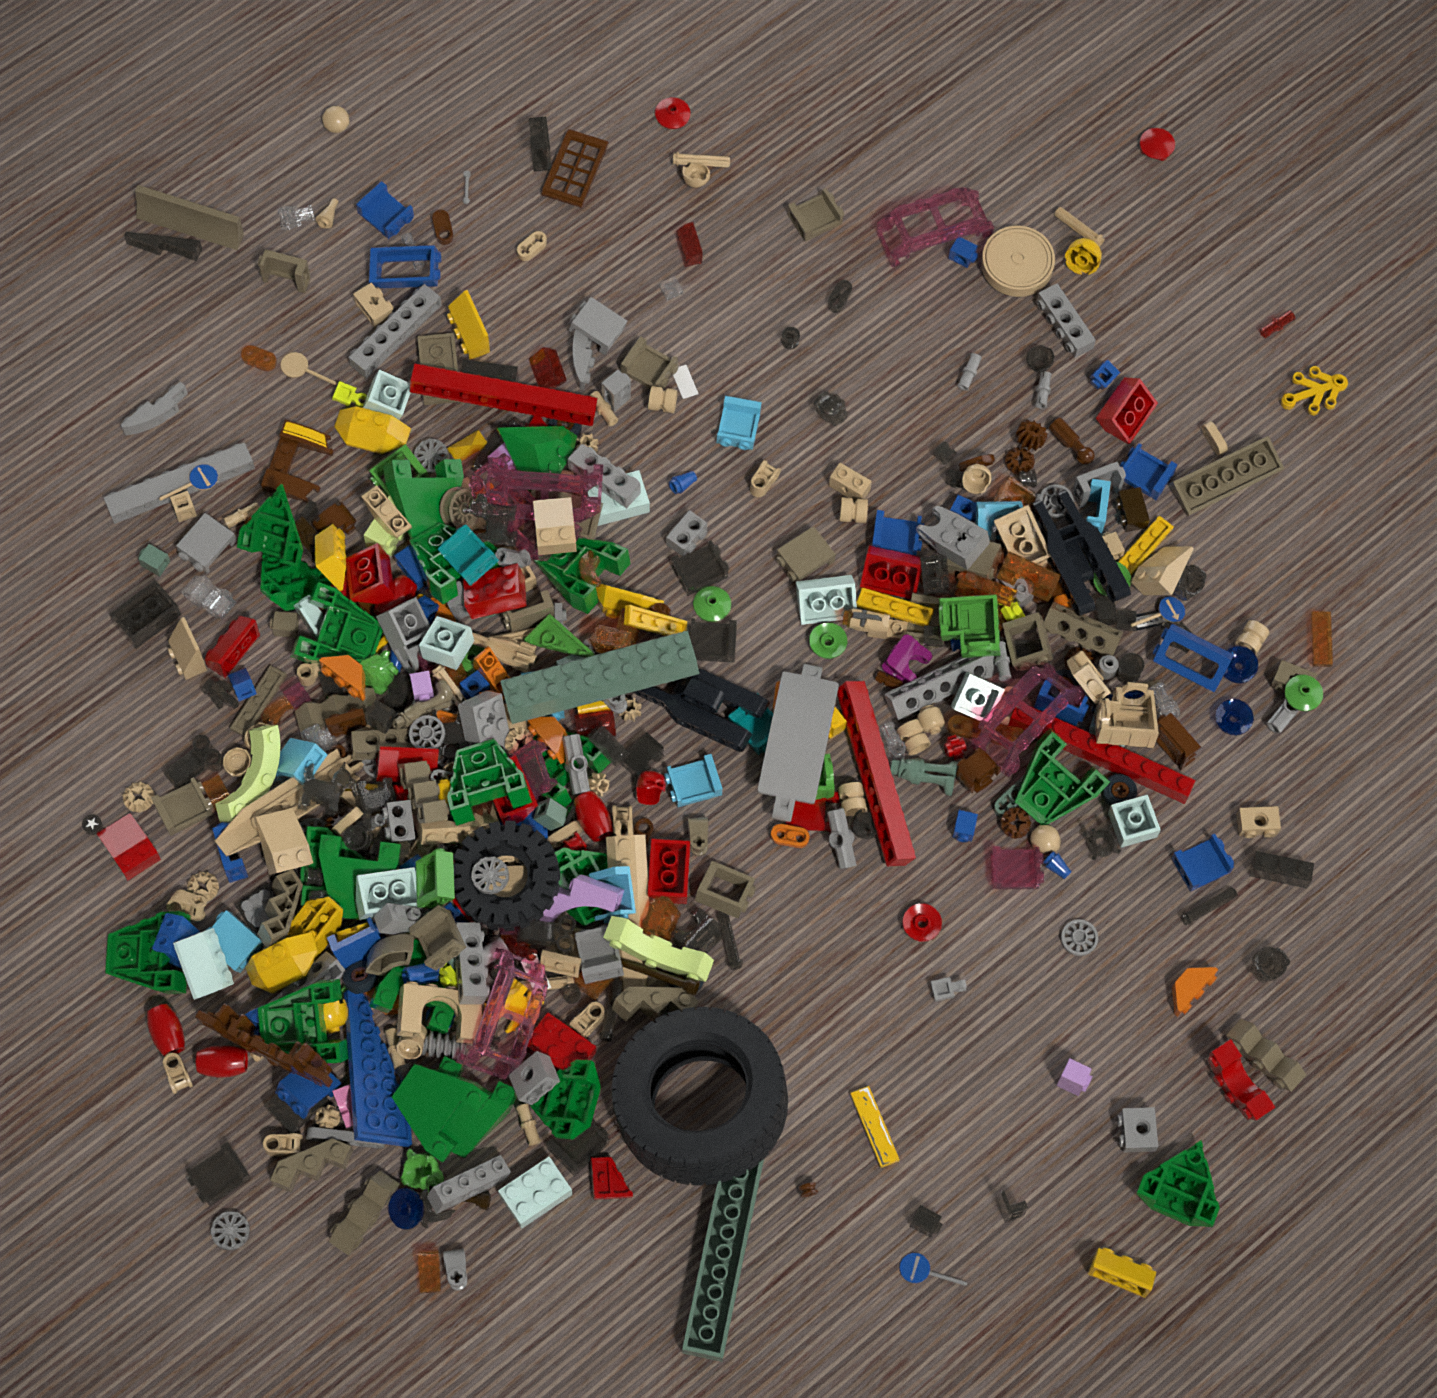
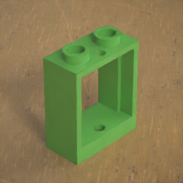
(400, 454)
(435, 879)

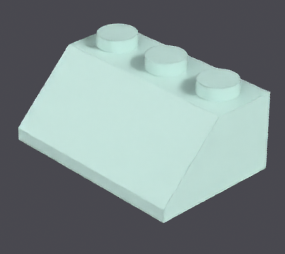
(825, 598)
(380, 888)
(203, 963)

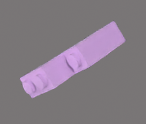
(584, 892)

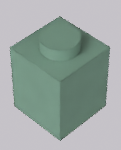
(153, 560)
(550, 814)

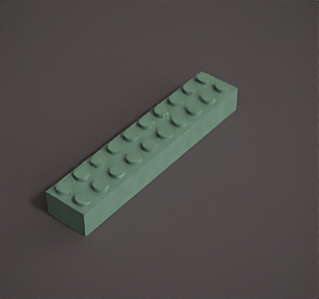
(600, 677)
(721, 1266)

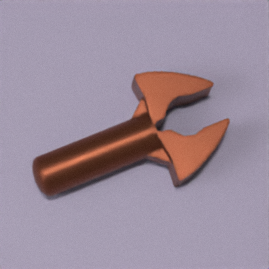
(479, 808)

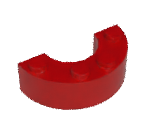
(1236, 1083)

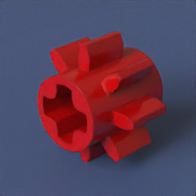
(955, 747)

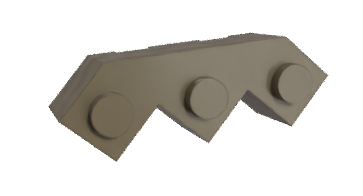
(313, 713)
(423, 792)
(280, 908)
(652, 1001)
(1266, 1056)
(310, 1163)
(363, 1212)

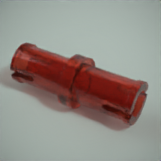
(1277, 324)
(521, 949)

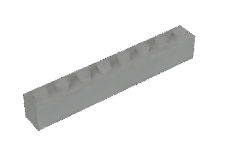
(146, 495)

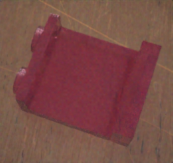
(534, 767)
(1016, 868)

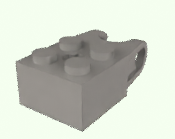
(955, 537)
(404, 629)
(484, 719)

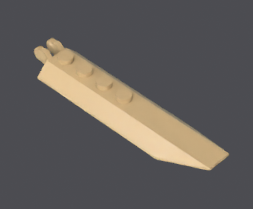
(243, 829)
(631, 851)

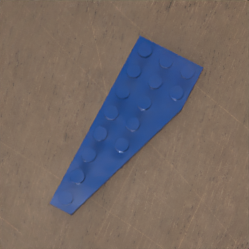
(372, 1079)

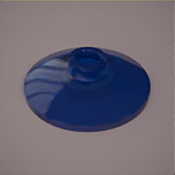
(1249, 665)
(1238, 710)
(399, 1208)

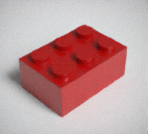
(496, 592)
(560, 1043)

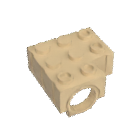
(1127, 720)

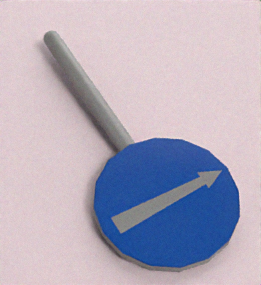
(916, 1269)

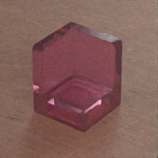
(297, 695)

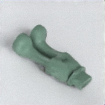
(914, 771)

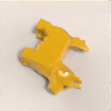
(515, 1002)

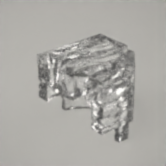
(320, 737)

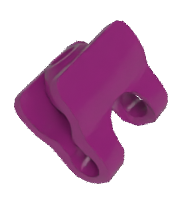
(898, 658)

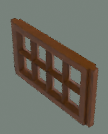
(563, 196)

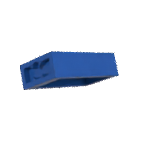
(404, 254)
(1197, 645)

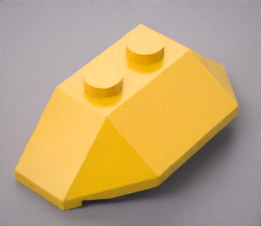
(371, 430)
(614, 599)
(318, 916)
(282, 962)

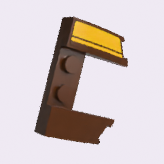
(291, 437)

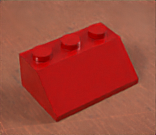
(1127, 409)
(891, 572)
(370, 575)
(232, 646)
(390, 757)
(504, 807)
(669, 870)

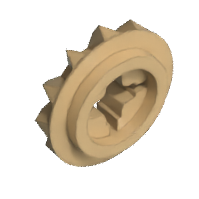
(518, 734)
(138, 805)
(203, 877)

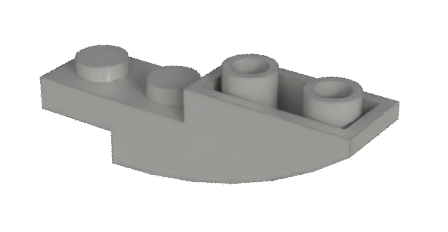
(582, 358)
(150, 416)

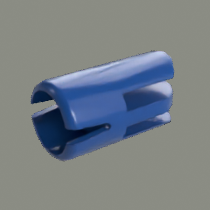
(420, 974)

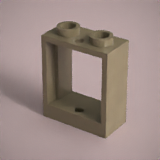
(1022, 625)
(720, 902)

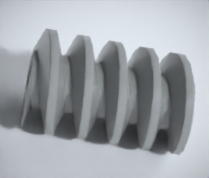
(441, 1046)

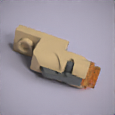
(876, 624)

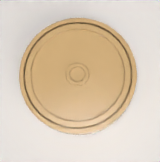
(1018, 261)

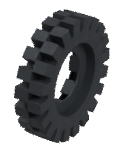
(507, 841)

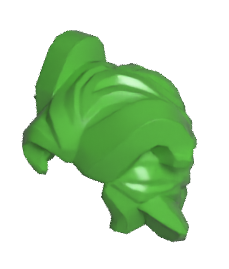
(379, 672)
(421, 1171)

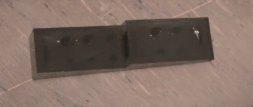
(156, 244)

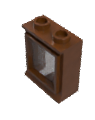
(1176, 741)

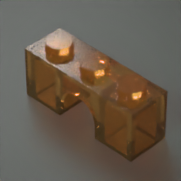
(1042, 579)

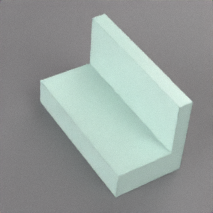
(310, 615)

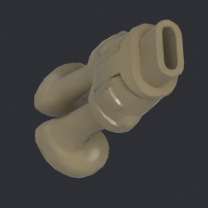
(441, 700)

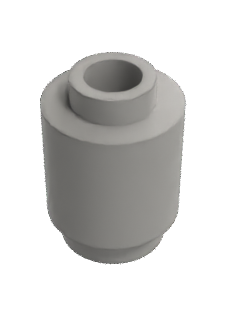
(1108, 666)

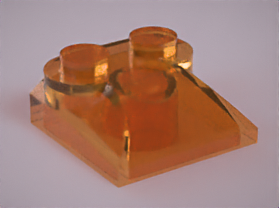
(1013, 490)
(661, 918)

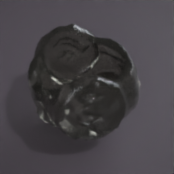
(831, 408)
(1190, 583)
(1269, 964)

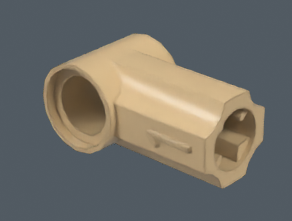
(312, 668)

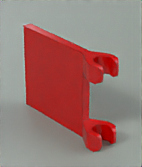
(812, 815)

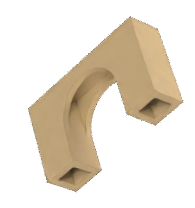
(447, 831)
(414, 997)

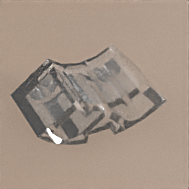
(211, 598)

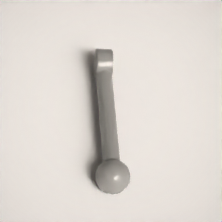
(467, 175)

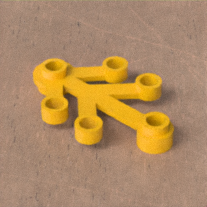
(1316, 390)

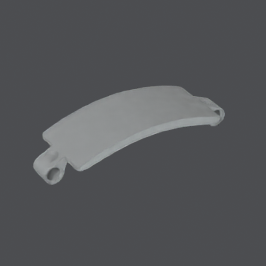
(797, 740)

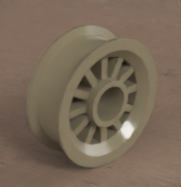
(452, 508)

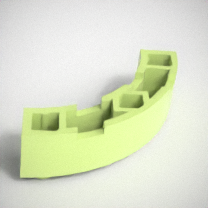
(258, 777)
(657, 951)

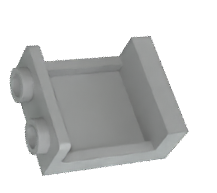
(598, 324)
(1110, 472)
(205, 543)
(598, 958)

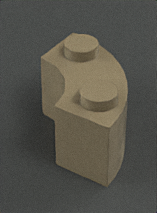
(390, 953)

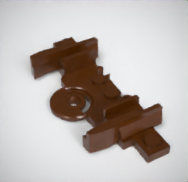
(238, 1029)

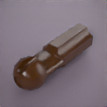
(1070, 439)

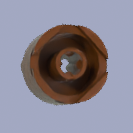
(338, 516)
(977, 771)

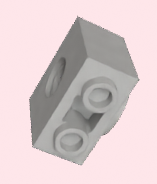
(534, 1078)
(1130, 1138)

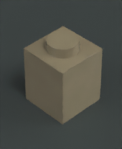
(285, 624)

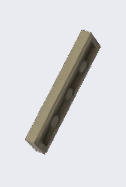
(257, 704)

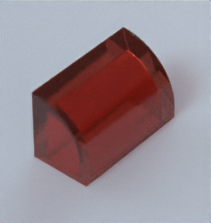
(689, 245)
(547, 368)
(587, 721)

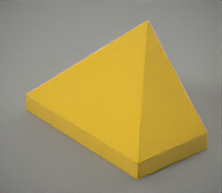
(467, 446)

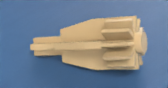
(509, 651)

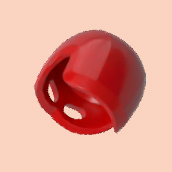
(649, 787)

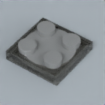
(253, 907)

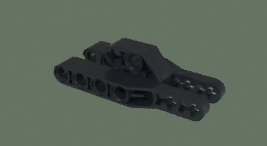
(1070, 560)
(708, 693)

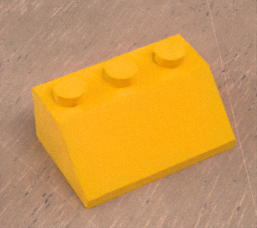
(468, 326)
(331, 555)
(1122, 1272)

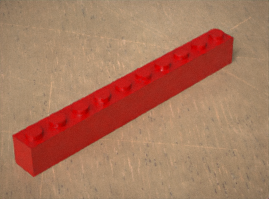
(503, 394)
(1114, 758)
(876, 774)

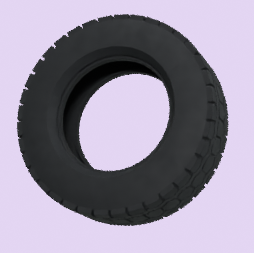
(709, 1153)

